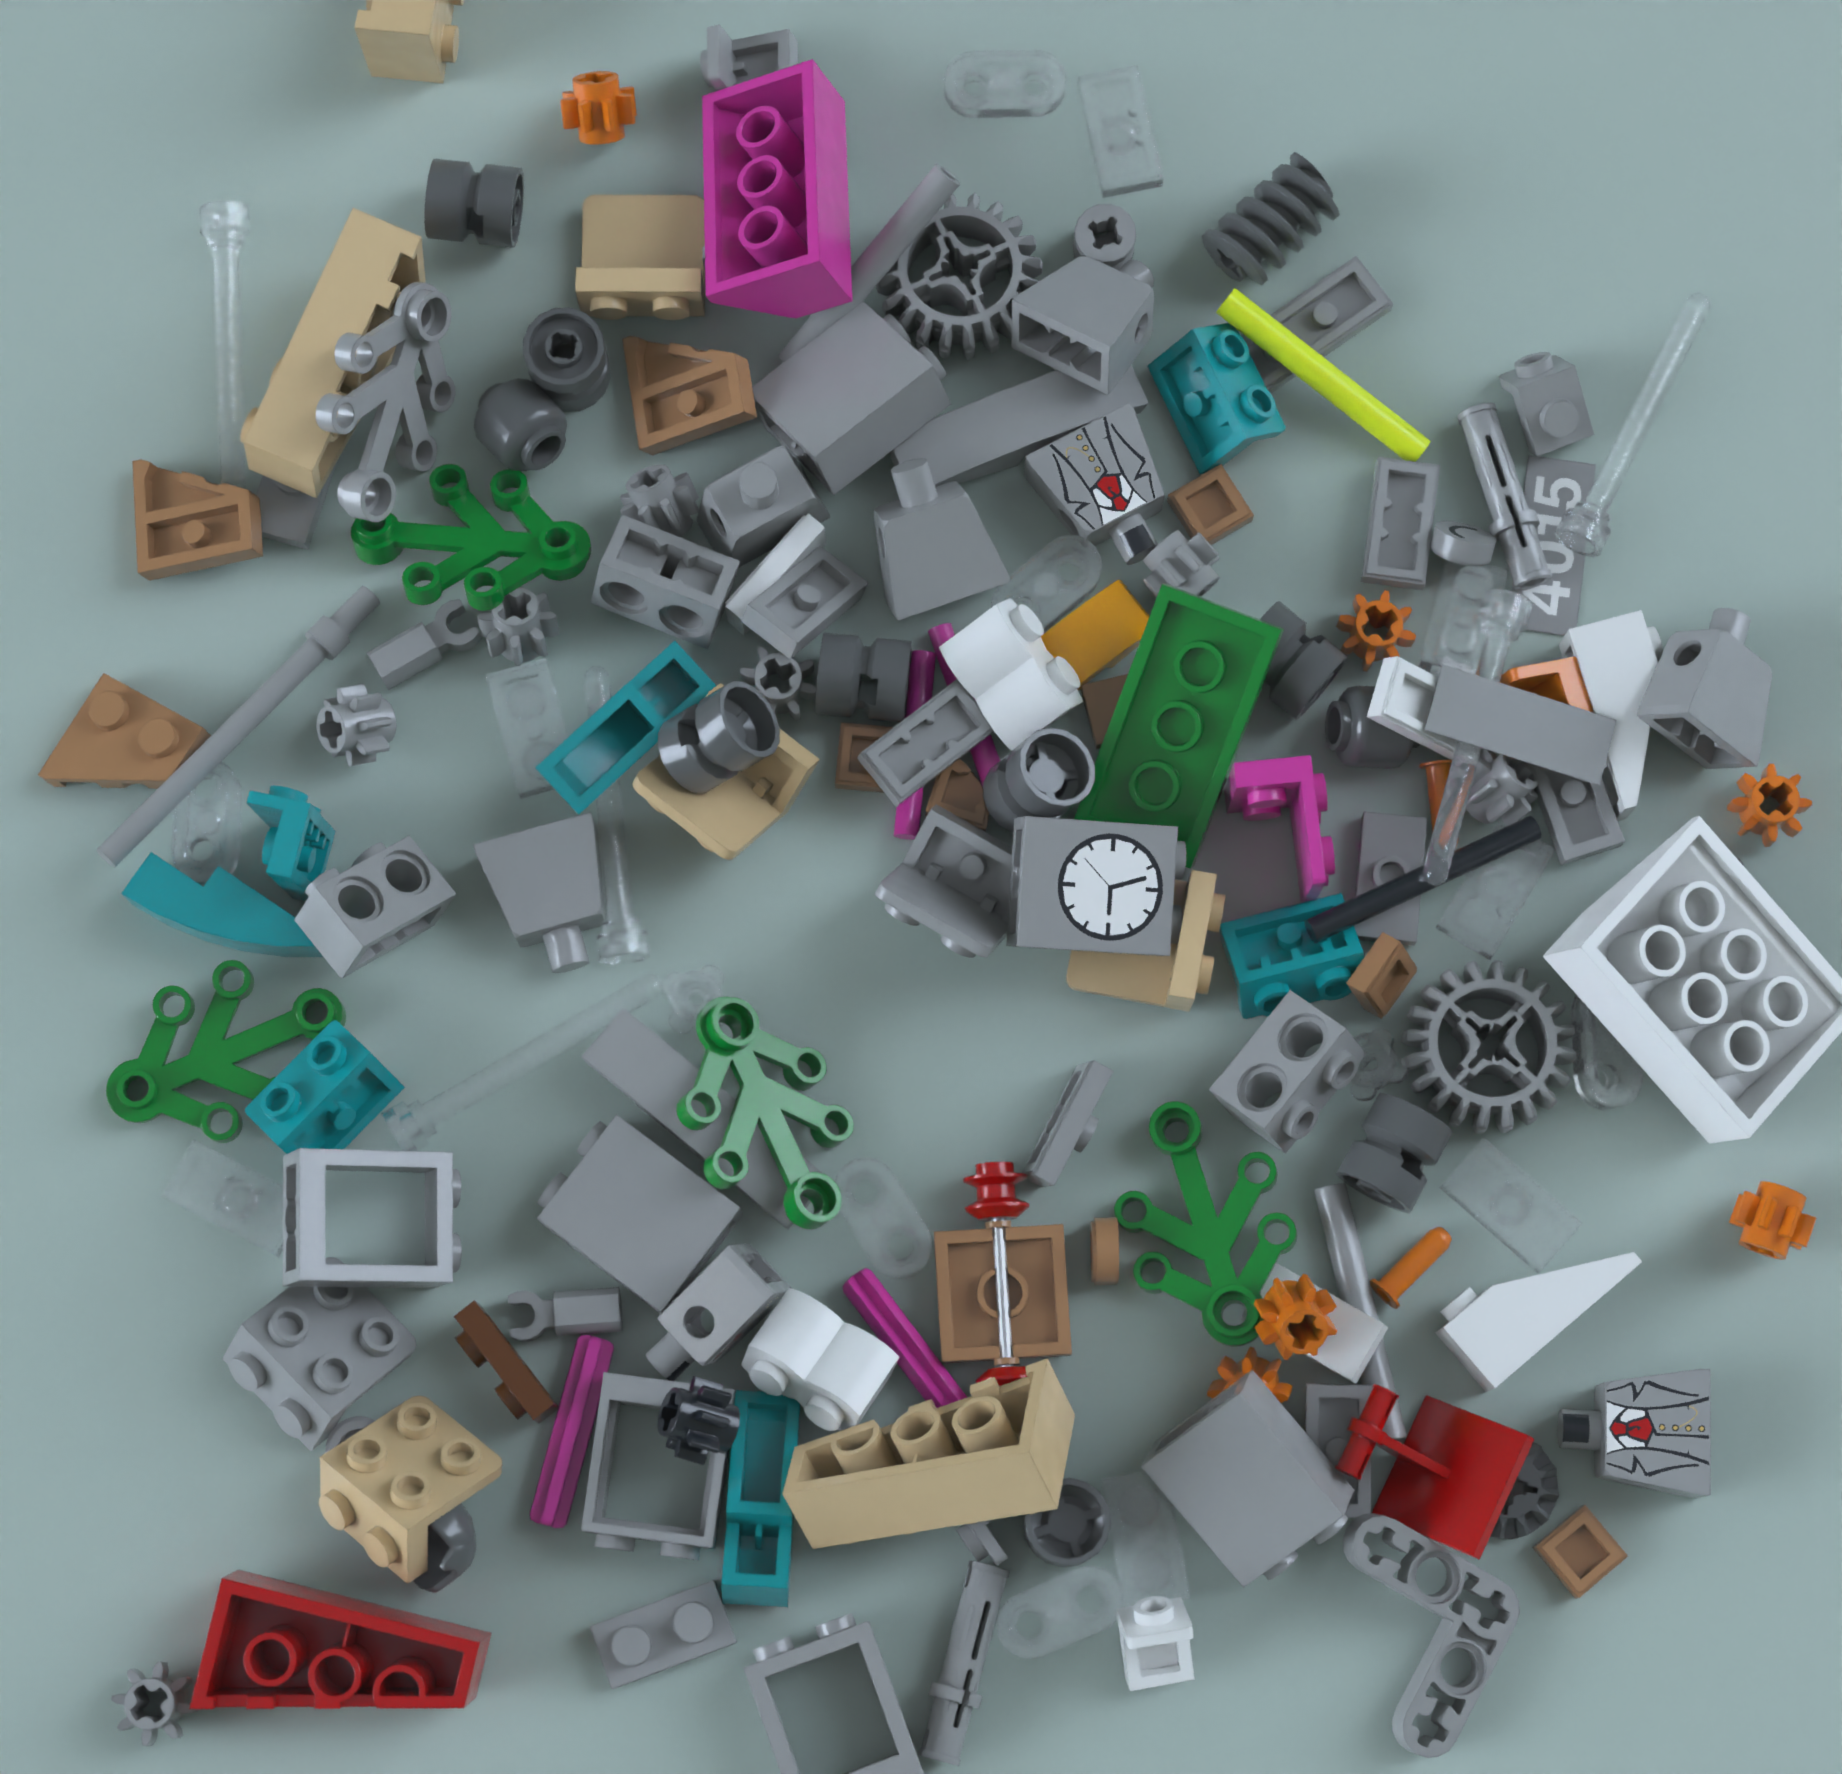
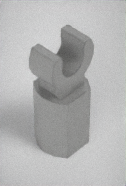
(422, 646)
(570, 1312)

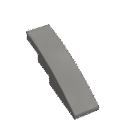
(1012, 424)
(656, 1080)

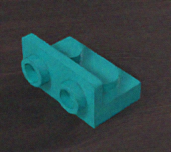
(1215, 394)
(297, 840)
(1276, 955)
(324, 1094)

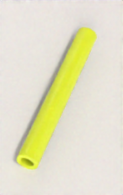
(1323, 376)

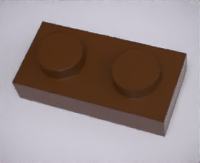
(486, 1342)

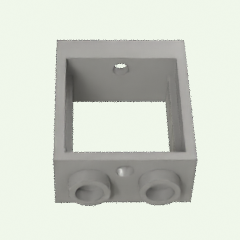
(305, 1219)
(621, 1534)
(832, 1637)

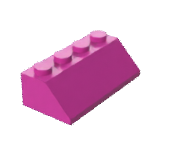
(777, 194)

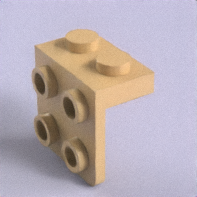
(642, 257)
(739, 808)
(1159, 979)
(402, 1478)

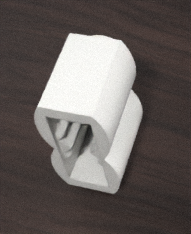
(1012, 672)
(818, 1361)

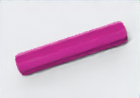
(900, 1335)
(571, 1432)

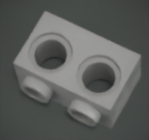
(664, 581)
(373, 905)
(1276, 1064)

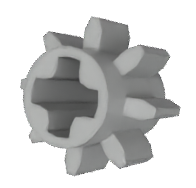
(661, 499)
(1182, 564)
(519, 626)
(787, 670)
(356, 725)
(1502, 789)
(137, 1699)

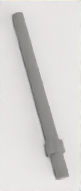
(323, 641)

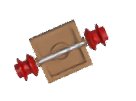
(1002, 1284)

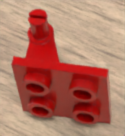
(1446, 1474)

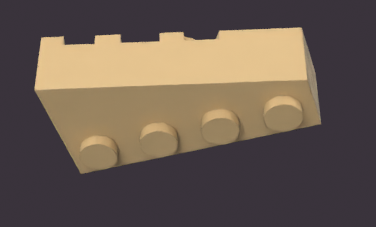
(408, 38)
(352, 296)
(937, 1466)

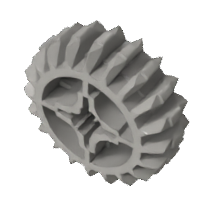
(1001, 251)
(1511, 1067)

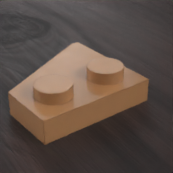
(685, 392)
(191, 523)
(122, 741)

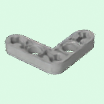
(1457, 1628)

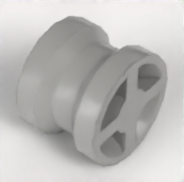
(1103, 248)

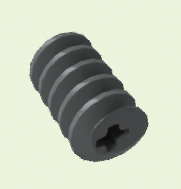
(1271, 220)

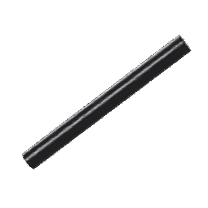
(1413, 884)

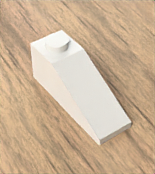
(1617, 666)
(1519, 1317)

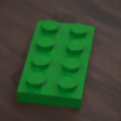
(1181, 716)

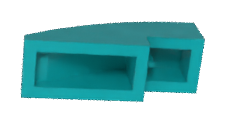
(624, 727)
(218, 912)
(756, 1512)

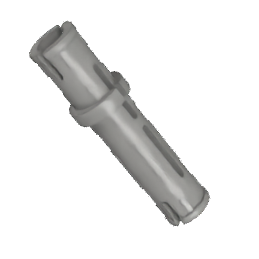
(1524, 560)
(963, 1664)

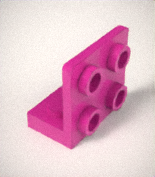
(1268, 785)

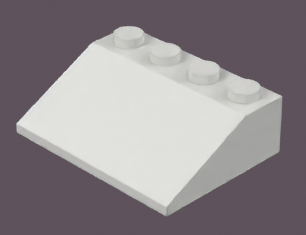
(1704, 983)

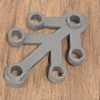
(417, 324)

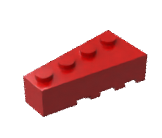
(325, 1650)

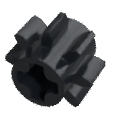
(698, 1420)

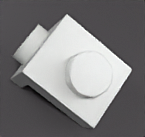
(1156, 1642)

